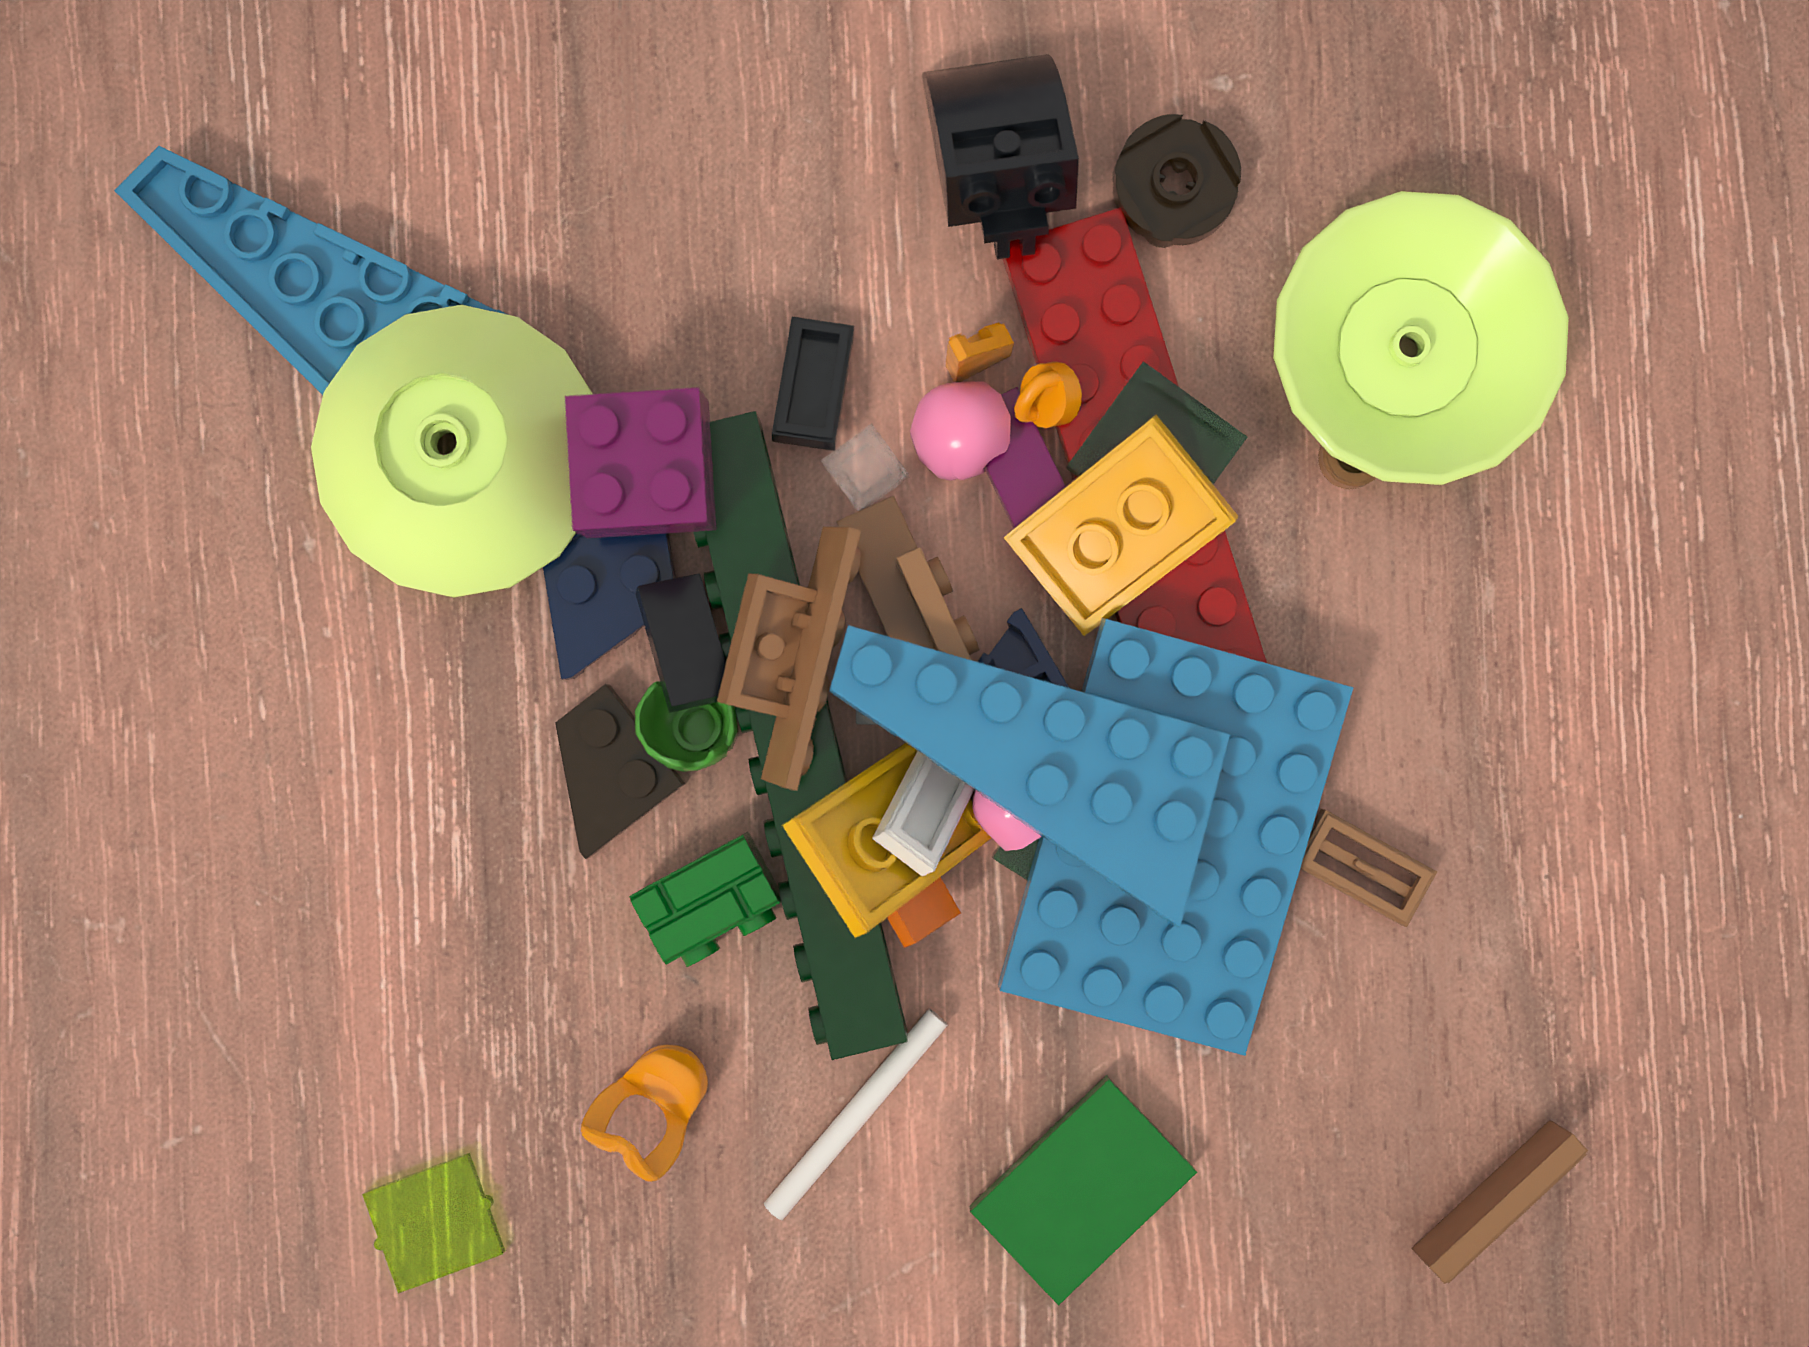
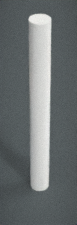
(855, 1115)

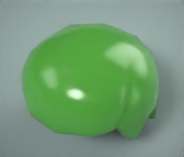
(687, 737)

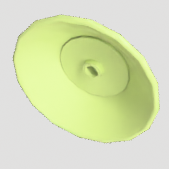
(1471, 302)
(464, 516)

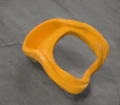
(674, 1082)

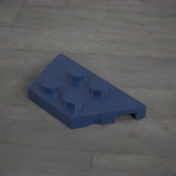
(595, 595)

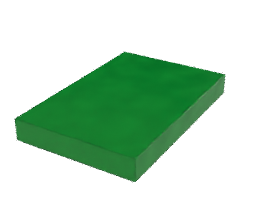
(1082, 1190)

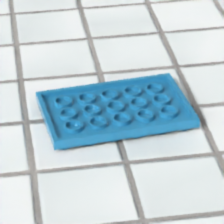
(1110, 954)

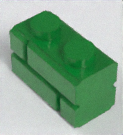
(708, 899)

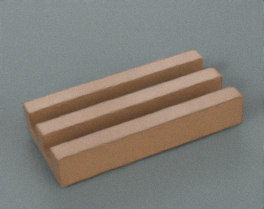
(1412, 895)

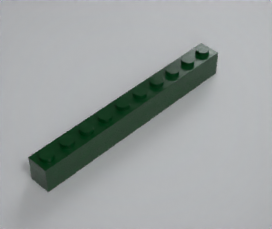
(850, 975)

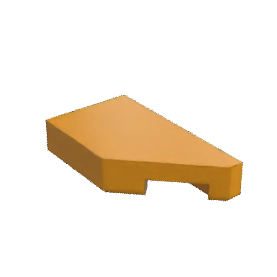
(978, 352)

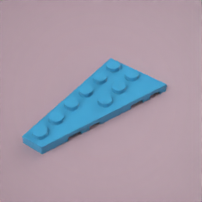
(284, 274)
(1077, 768)

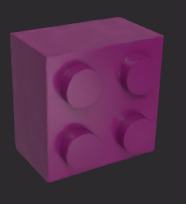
(640, 463)

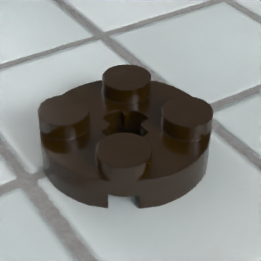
(1185, 145)

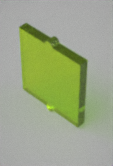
(433, 1222)

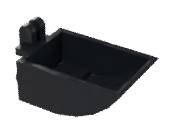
(1003, 147)

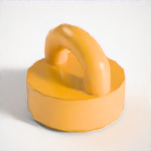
(1049, 395)

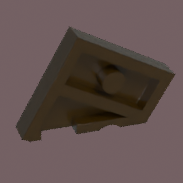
(608, 770)

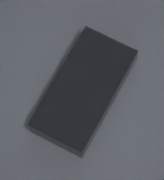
(813, 383)
(682, 641)

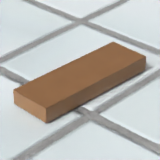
(1499, 1201)

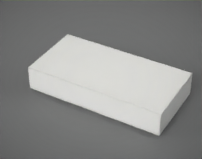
(923, 815)

